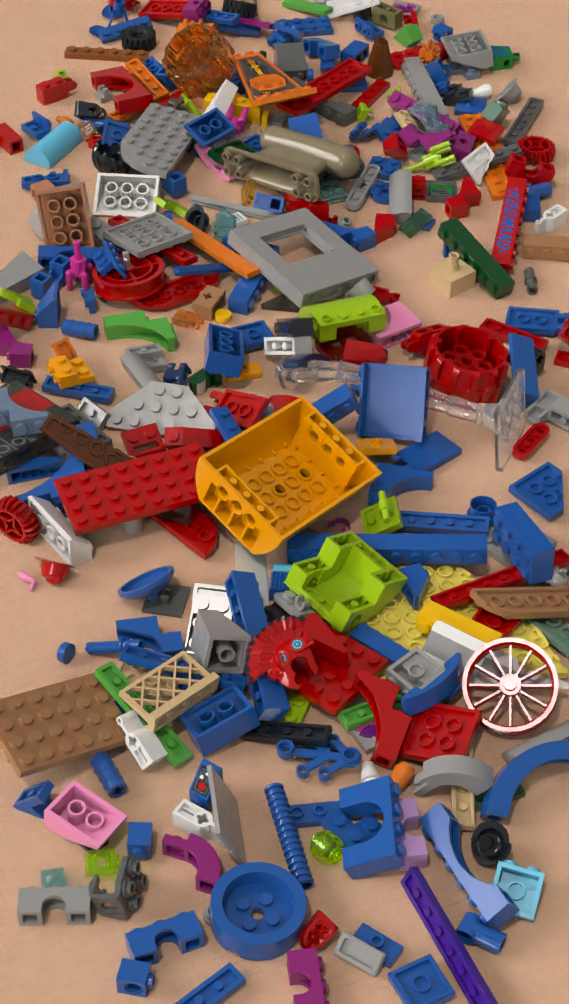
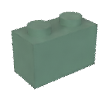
(496, 111)

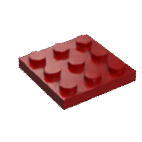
(440, 732)

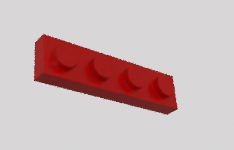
(372, 93)
(501, 330)

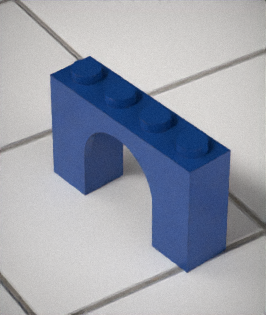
(386, 848)

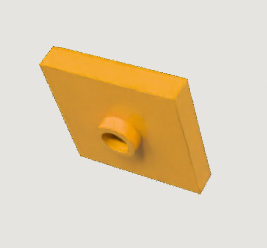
(376, 446)

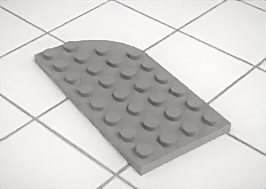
(157, 140)

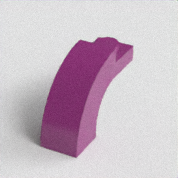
(199, 854)

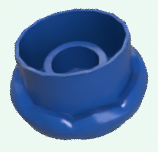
(483, 507)

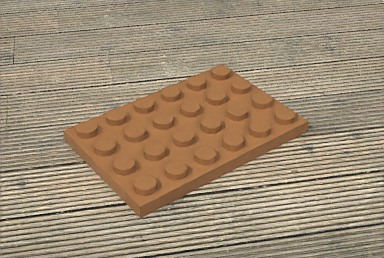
(58, 724)

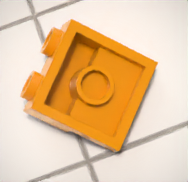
(69, 372)

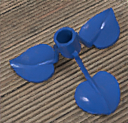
(111, 12)

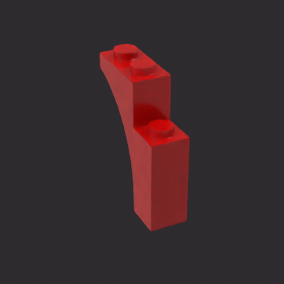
(389, 723)

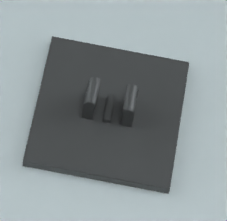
(169, 602)

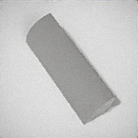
(400, 195)
(138, 369)
(557, 733)

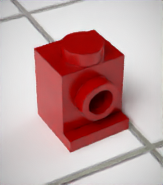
(418, 187)

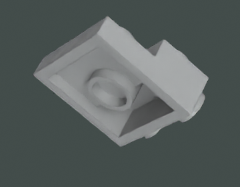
(413, 670)

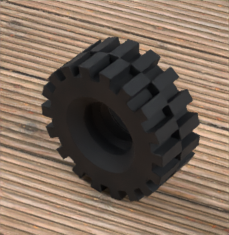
(243, 8)
(139, 38)

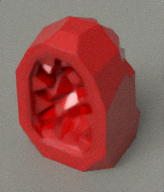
(317, 931)

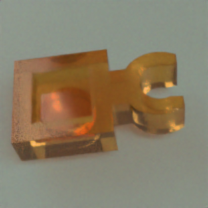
(186, 318)

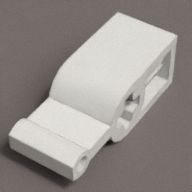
(551, 220)
(141, 741)
(195, 820)

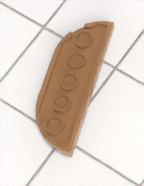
(524, 601)

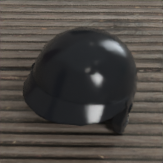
(490, 843)

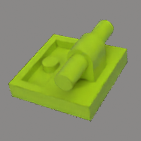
(383, 516)

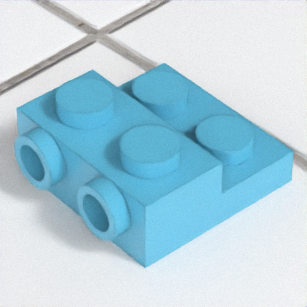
(522, 885)

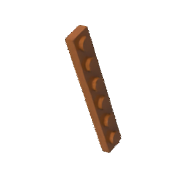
(100, 53)

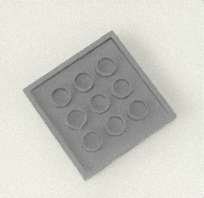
(147, 234)

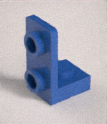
(438, 76)

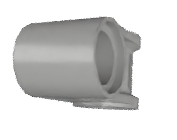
(361, 288)

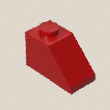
(394, 147)
(384, 226)

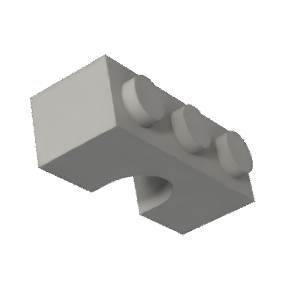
(36, 902)

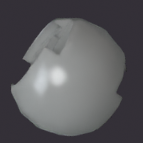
(558, 578)

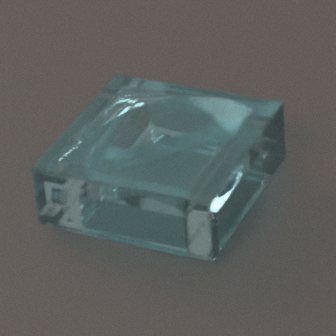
(53, 877)

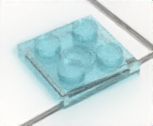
(332, 192)

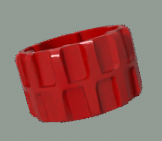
(467, 363)

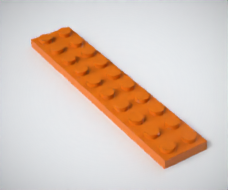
(495, 176)

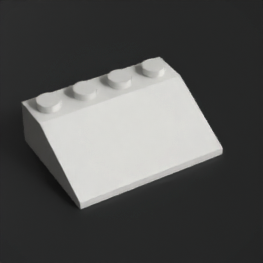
(126, 195)

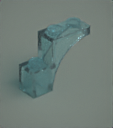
(429, 116)

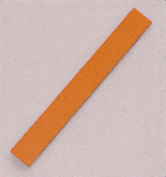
(220, 251)

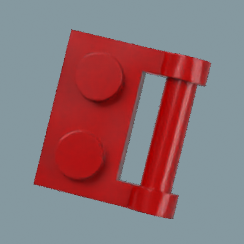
(142, 437)

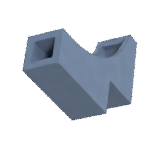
(20, 419)

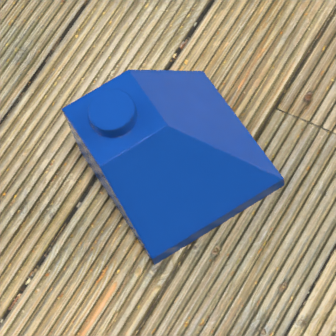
(49, 308)

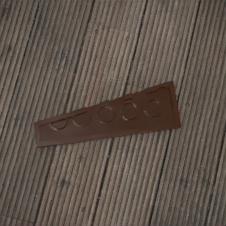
(80, 444)

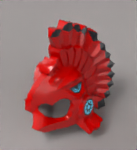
(279, 651)

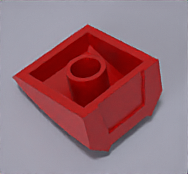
(363, 352)

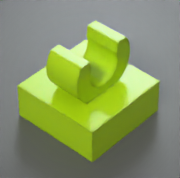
(362, 112)

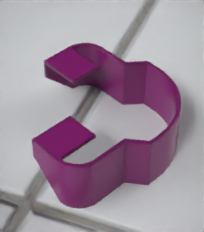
(339, 520)

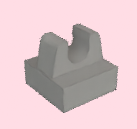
(103, 94)

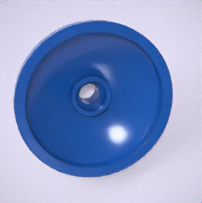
(147, 584)

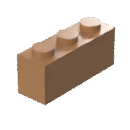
(545, 247)

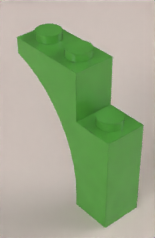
(139, 326)

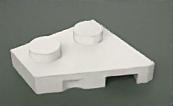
(478, 162)

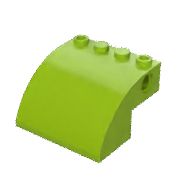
(360, 310)
(346, 581)

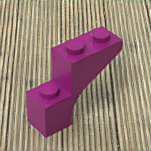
(413, 137)
(20, 354)

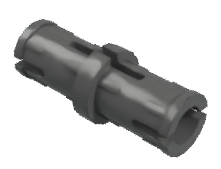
(530, 281)

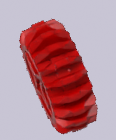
(537, 149)
(18, 520)

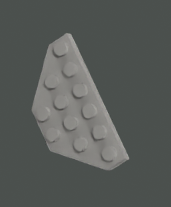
(160, 403)

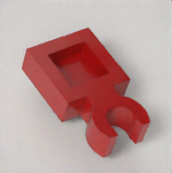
(384, 296)

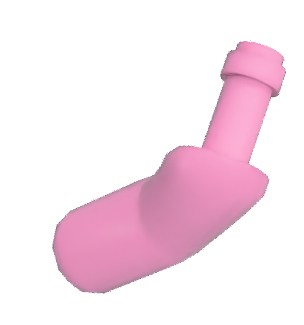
(26, 577)

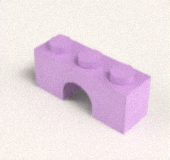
(415, 845)

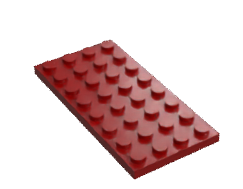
(130, 489)

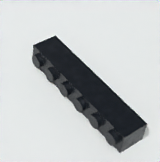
(294, 327)

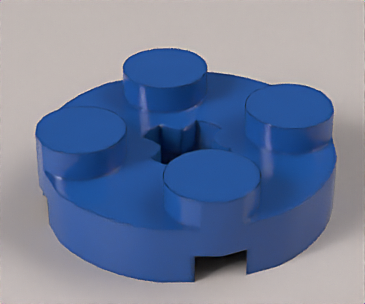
(380, 192)

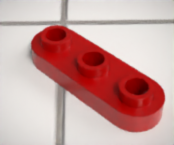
(530, 441)

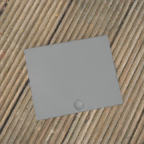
(226, 816)

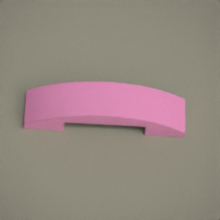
(212, 165)

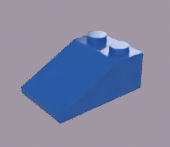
(210, 128)

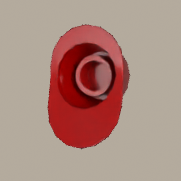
(54, 571)

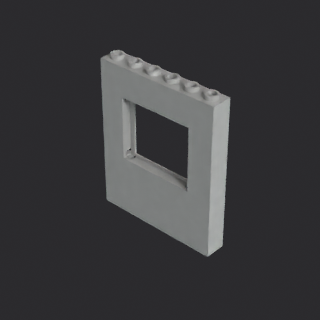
(308, 279)

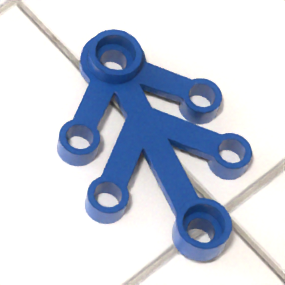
(347, 757)

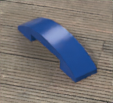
(326, 65)
(421, 699)

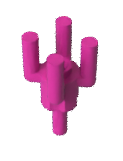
(238, 122)
(79, 269)

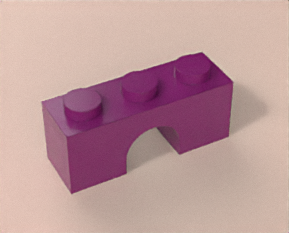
(305, 970)

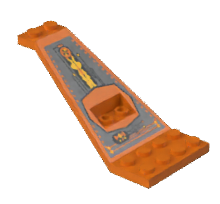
(266, 82)

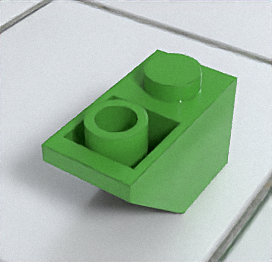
(409, 35)

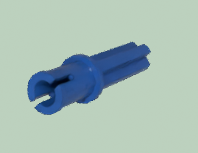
(103, 647)

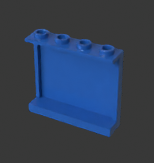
(393, 401)

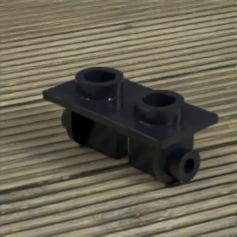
(11, 373)

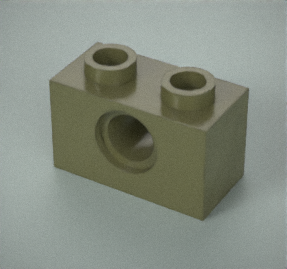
(387, 16)

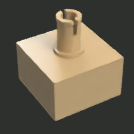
(452, 276)

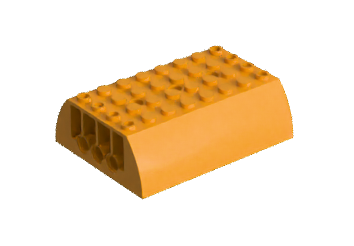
(243, 474)

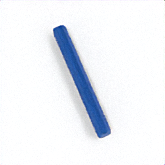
(201, 269)

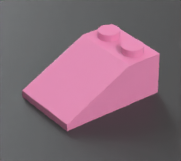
(82, 816)

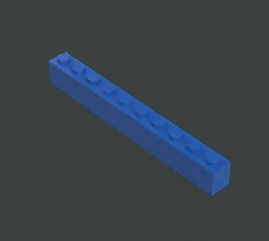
(404, 548)

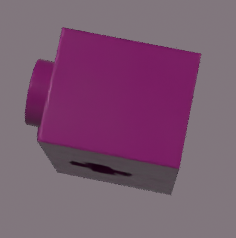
(196, 9)
(462, 145)

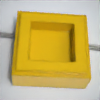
(265, 119)

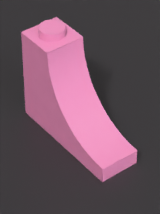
(400, 325)

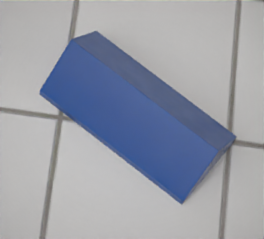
(523, 356)

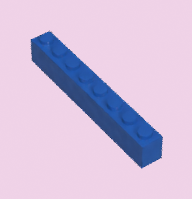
(249, 614)

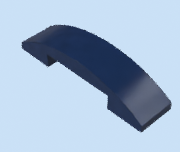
(301, 360)

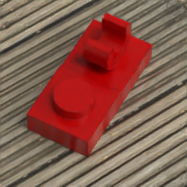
(412, 18)

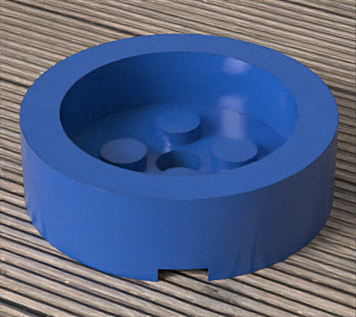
(260, 889)

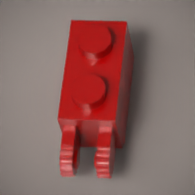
(54, 90)
(420, 339)

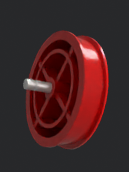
(143, 279)

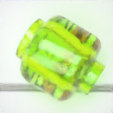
(326, 847)

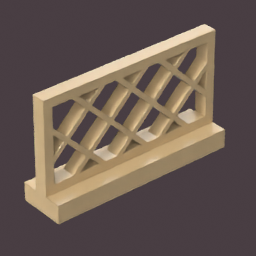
(181, 699)

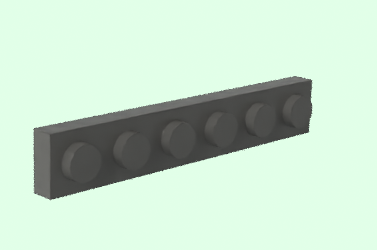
(523, 121)
(457, 169)

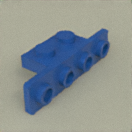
(382, 130)
(108, 259)

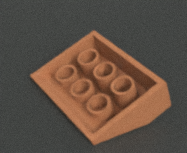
(65, 215)

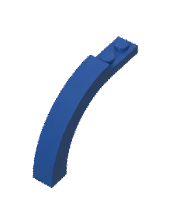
(499, 797)

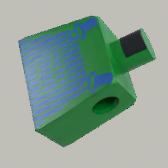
(503, 58)

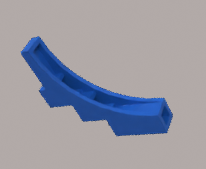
(71, 466)

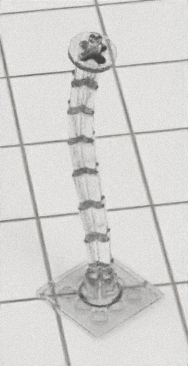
(503, 418)

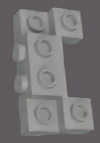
(549, 407)

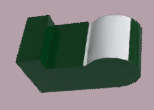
(203, 380)

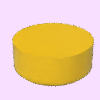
(223, 316)

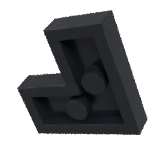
(457, 94)

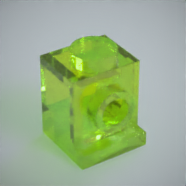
(111, 862)

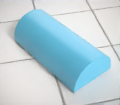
(54, 145)

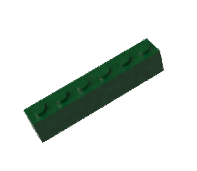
(487, 269)

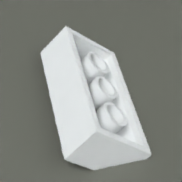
(60, 534)

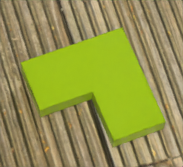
(171, 205)
(22, 302)

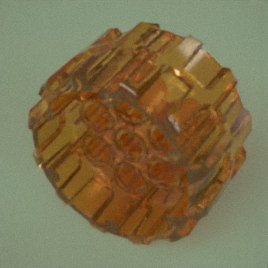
(199, 60)

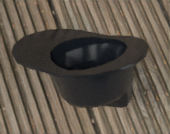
(364, 14)
(197, 217)

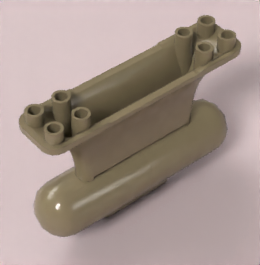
(291, 162)

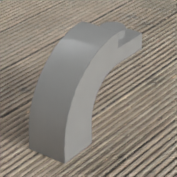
(453, 770)

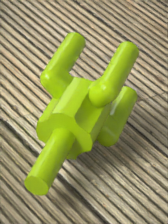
(434, 158)

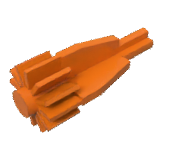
(429, 52)

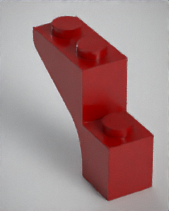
(460, 204)
(318, 208)

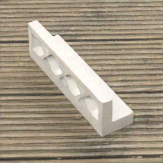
(343, 7)

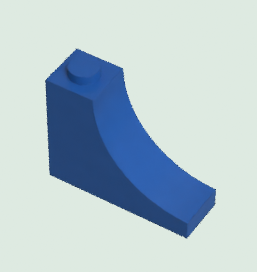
(35, 469)
(399, 480)

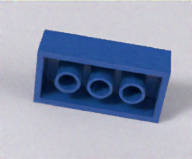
(223, 351)
(523, 543)

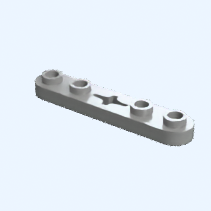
(367, 179)

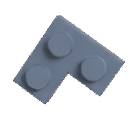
(467, 71)

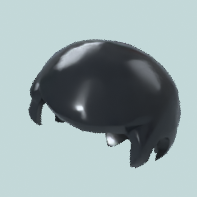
(108, 159)

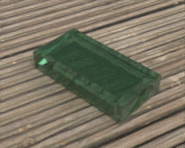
(415, 223)

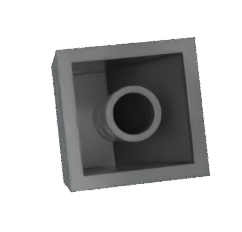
(291, 59)

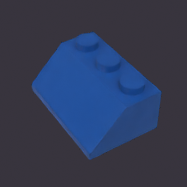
(219, 720)

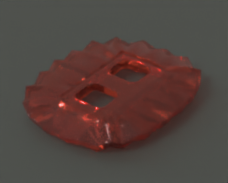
(328, 350)

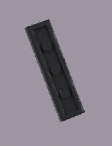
(298, 733)

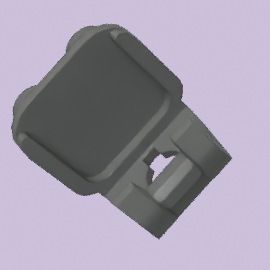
(126, 896)

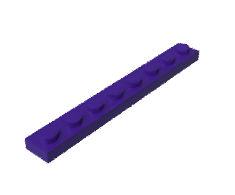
(446, 938)

